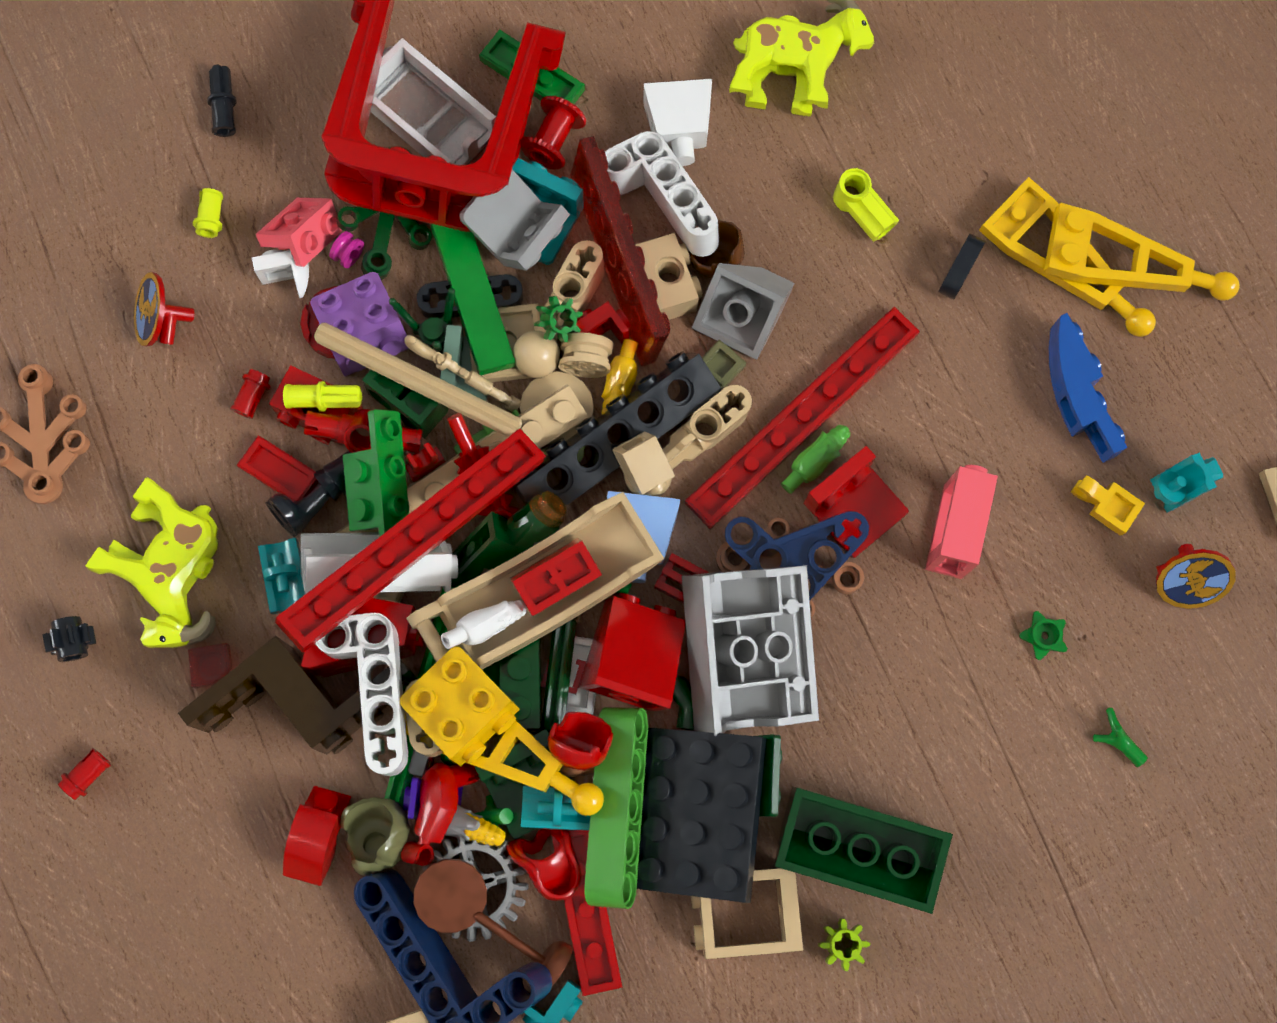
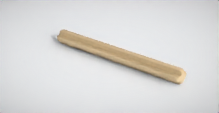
(417, 379)

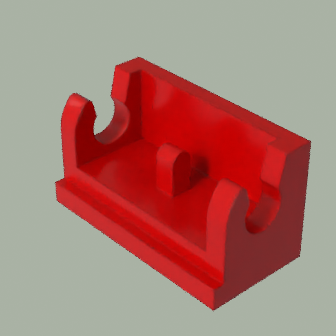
(556, 576)

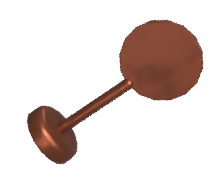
(452, 898)

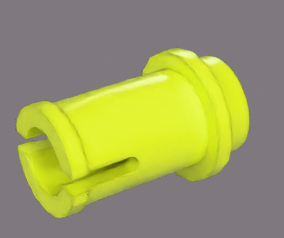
(208, 217)

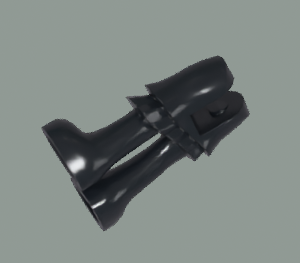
(297, 514)

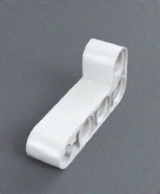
(652, 163)
(373, 695)

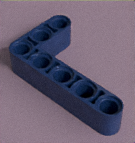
(441, 968)

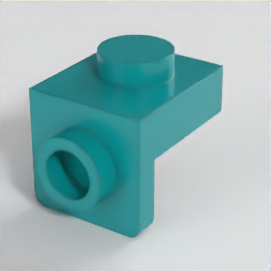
(564, 1006)

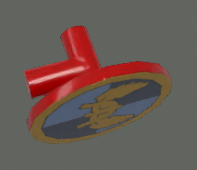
(153, 316)
(1195, 577)

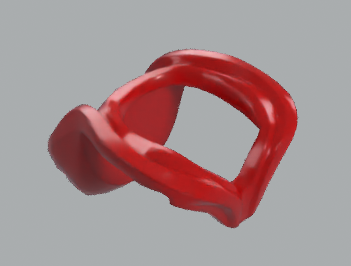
(554, 876)

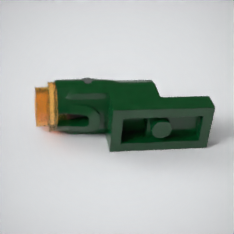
(502, 538)

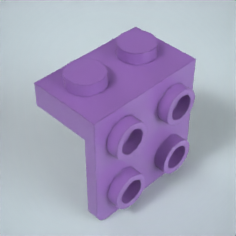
(364, 312)

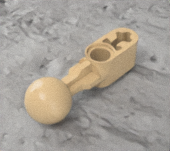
(533, 353)
(688, 443)

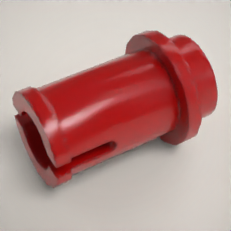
(250, 393)
(83, 774)

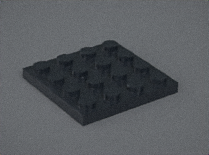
(701, 813)

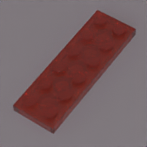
(621, 257)

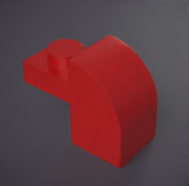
(314, 836)

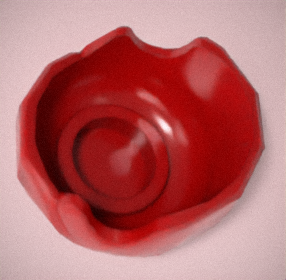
(580, 740)

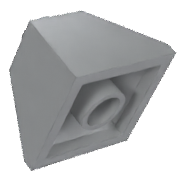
(742, 307)

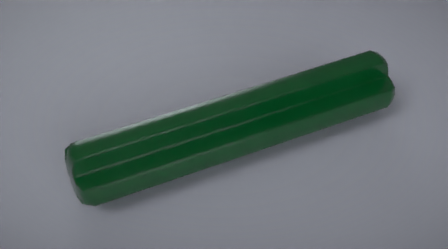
(558, 675)

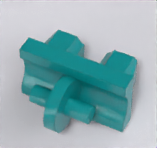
(1186, 481)
(282, 574)
(550, 811)

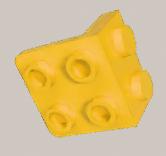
(459, 706)

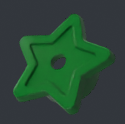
(1054, 630)

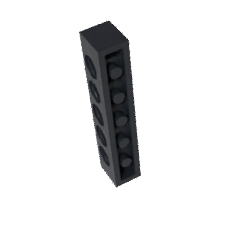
(696, 389)

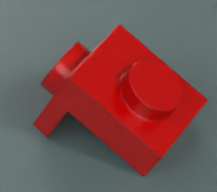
(603, 320)

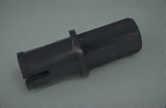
(221, 101)

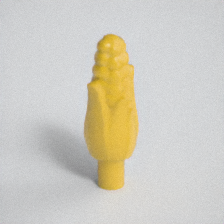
(621, 375)

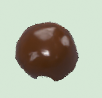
(728, 252)

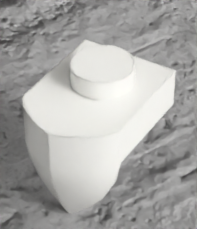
(280, 266)

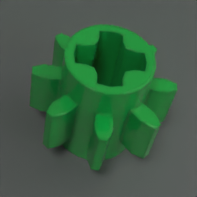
(549, 323)

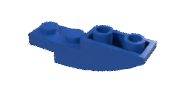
(1072, 378)

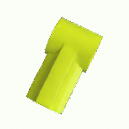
(866, 207)

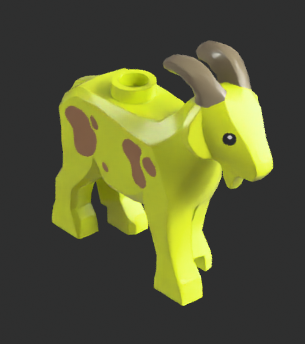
(800, 51)
(168, 567)

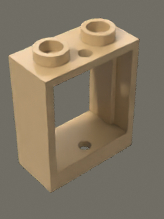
(788, 914)

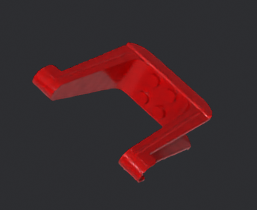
(413, 184)

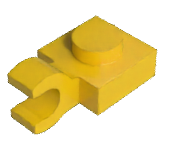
(1113, 505)

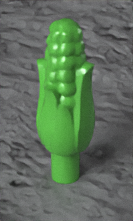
(816, 458)

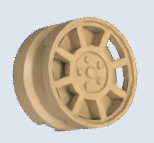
(586, 355)

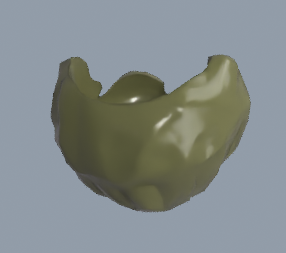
(375, 834)

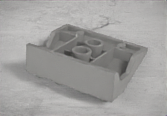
(750, 648)

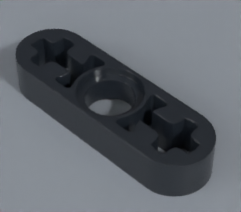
(441, 288)

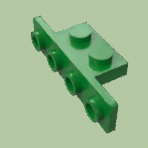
(377, 476)

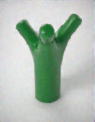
(1120, 740)
(494, 814)

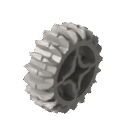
(507, 875)

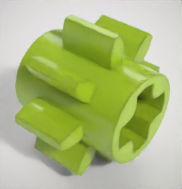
(852, 953)

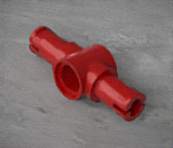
(345, 431)

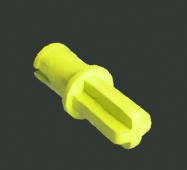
(322, 396)

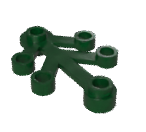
(382, 235)

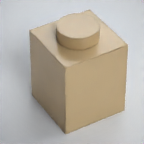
(644, 463)

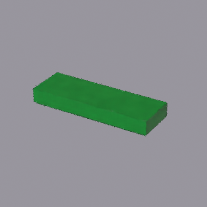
(501, 55)

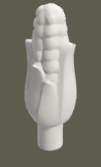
(484, 623)

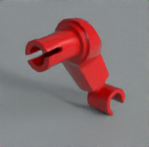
(437, 808)

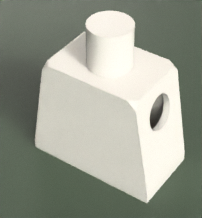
(679, 114)

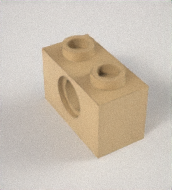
(667, 256)

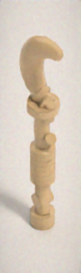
(470, 377)

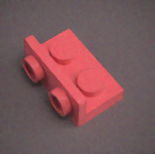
(302, 227)

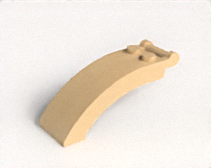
(616, 544)

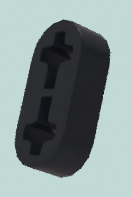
(961, 266)

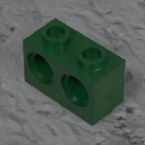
(414, 408)

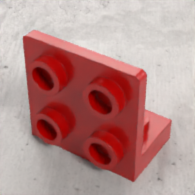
(858, 490)

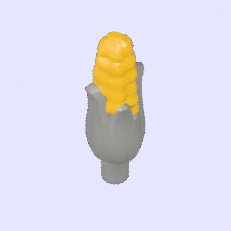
(474, 827)

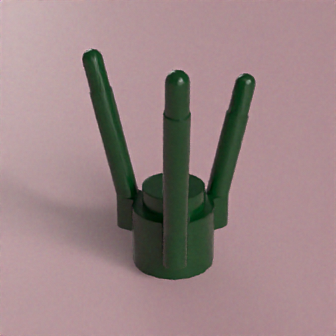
(432, 330)

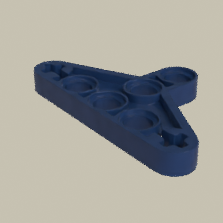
(799, 546)

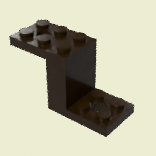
(294, 690)

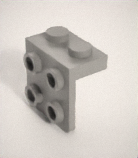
(514, 223)

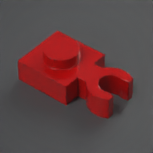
(423, 462)

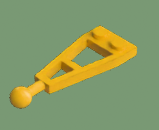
(1018, 216)
(1070, 247)
(585, 798)

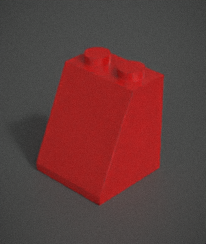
(635, 654)
(324, 666)

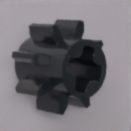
(69, 639)

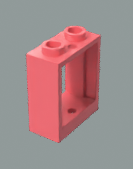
(961, 522)

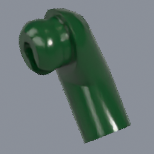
(683, 698)

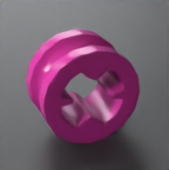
(346, 249)

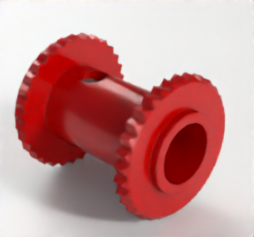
(559, 119)

